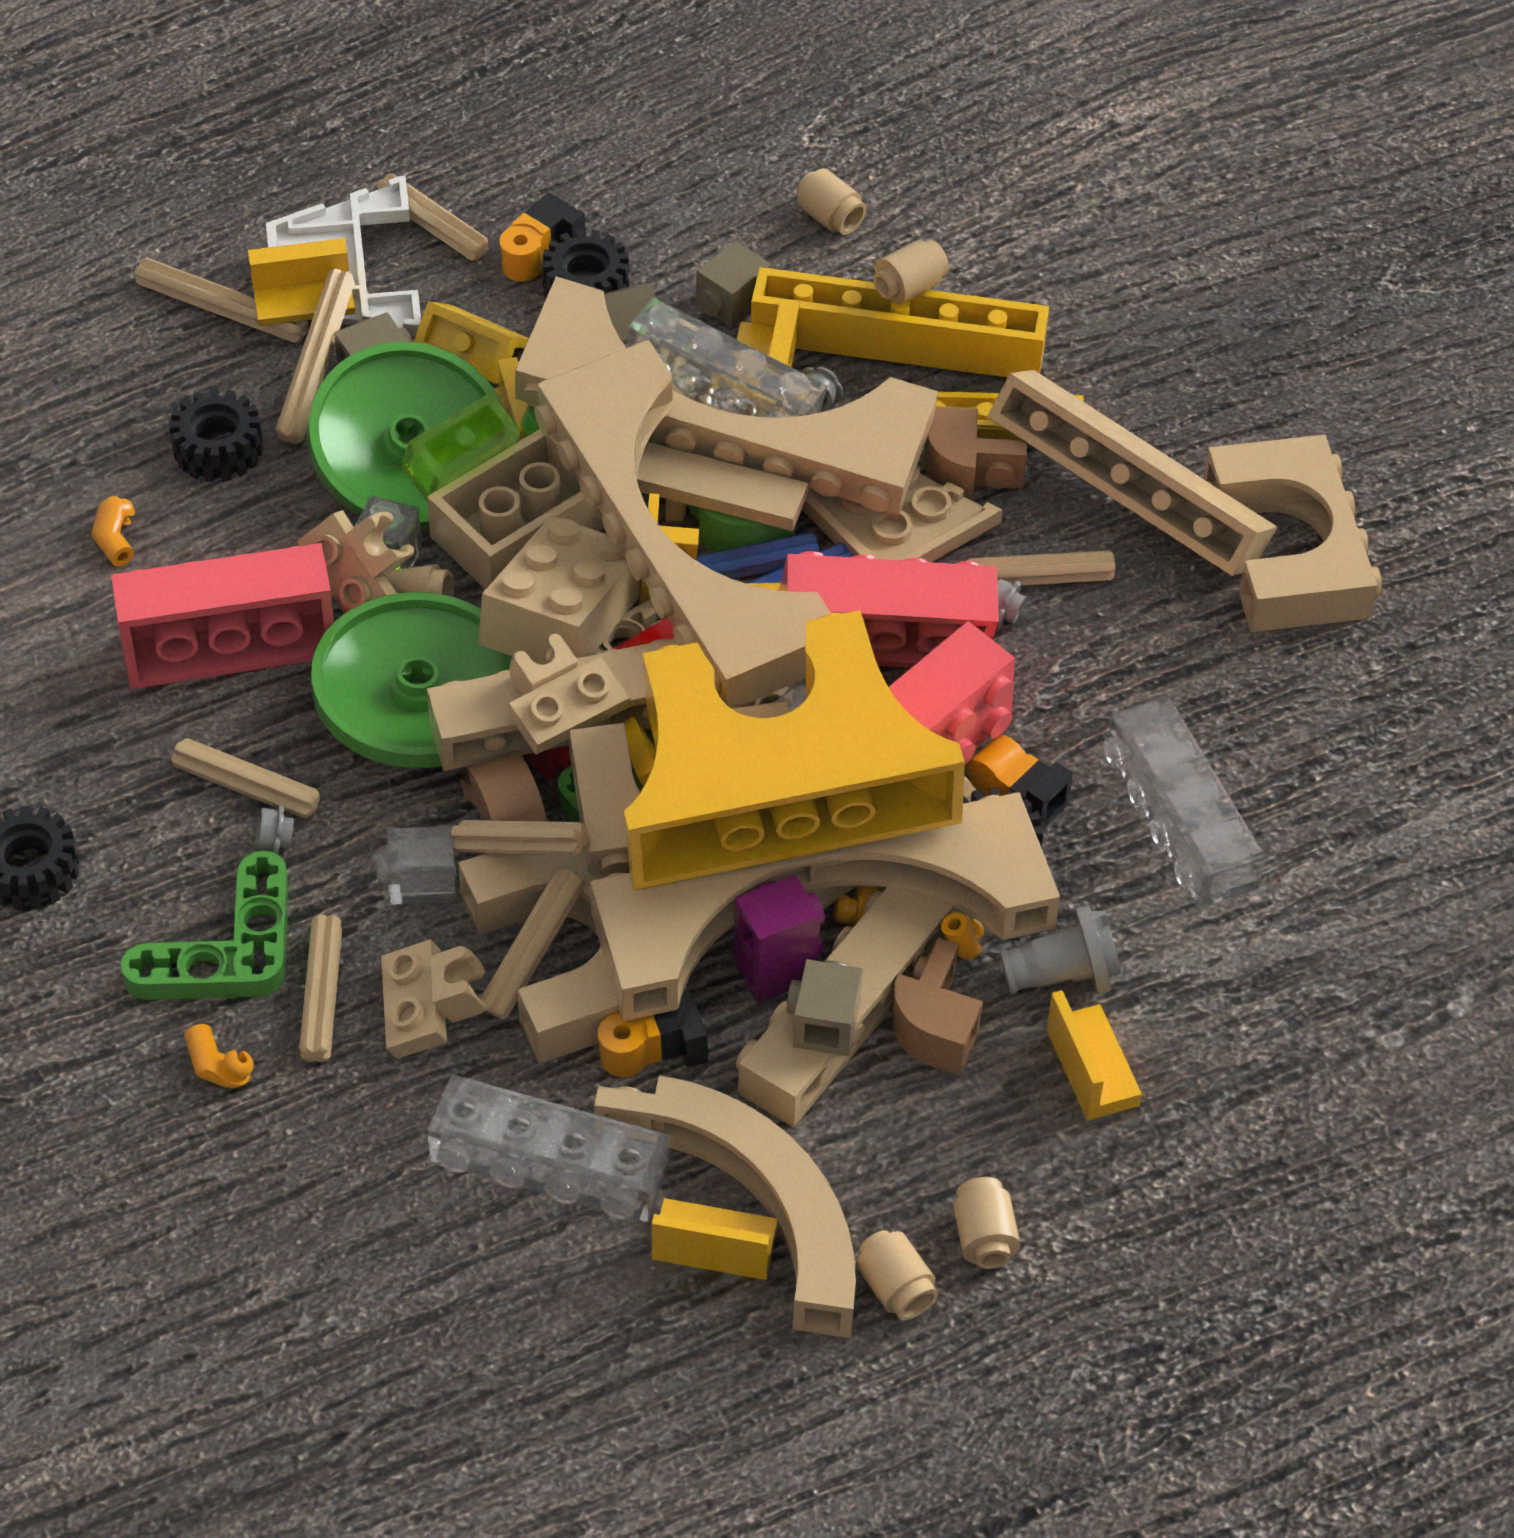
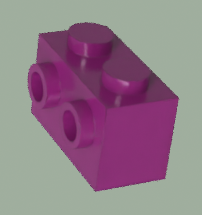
(775, 935)

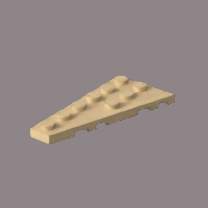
(928, 526)

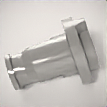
(1072, 954)

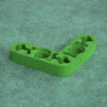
(233, 958)

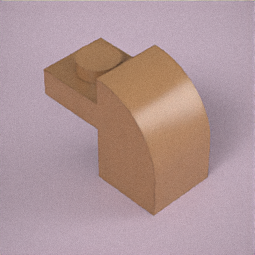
(967, 461)
(504, 790)
(931, 1019)

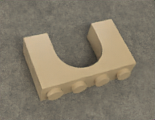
(1305, 482)
(607, 786)
(563, 1010)

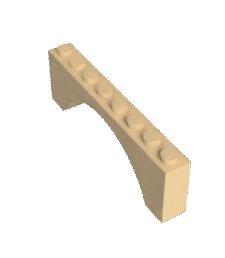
(601, 429)
(848, 452)
(982, 867)

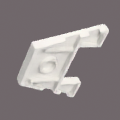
(344, 221)

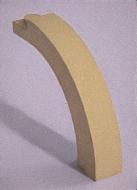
(773, 1170)

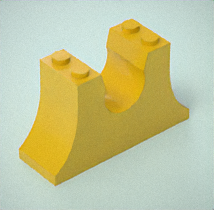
(789, 785)

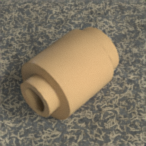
(831, 201)
(910, 271)
(986, 1222)
(897, 1274)

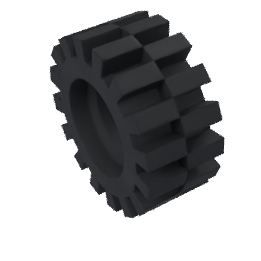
(586, 254)
(221, 455)
(45, 877)

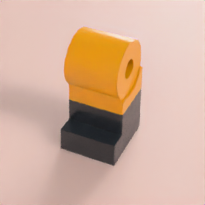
(531, 233)
(1008, 767)
(634, 1043)

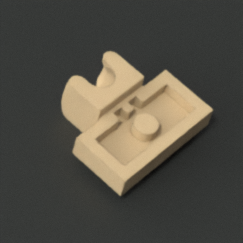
(357, 557)
(561, 695)
(424, 990)

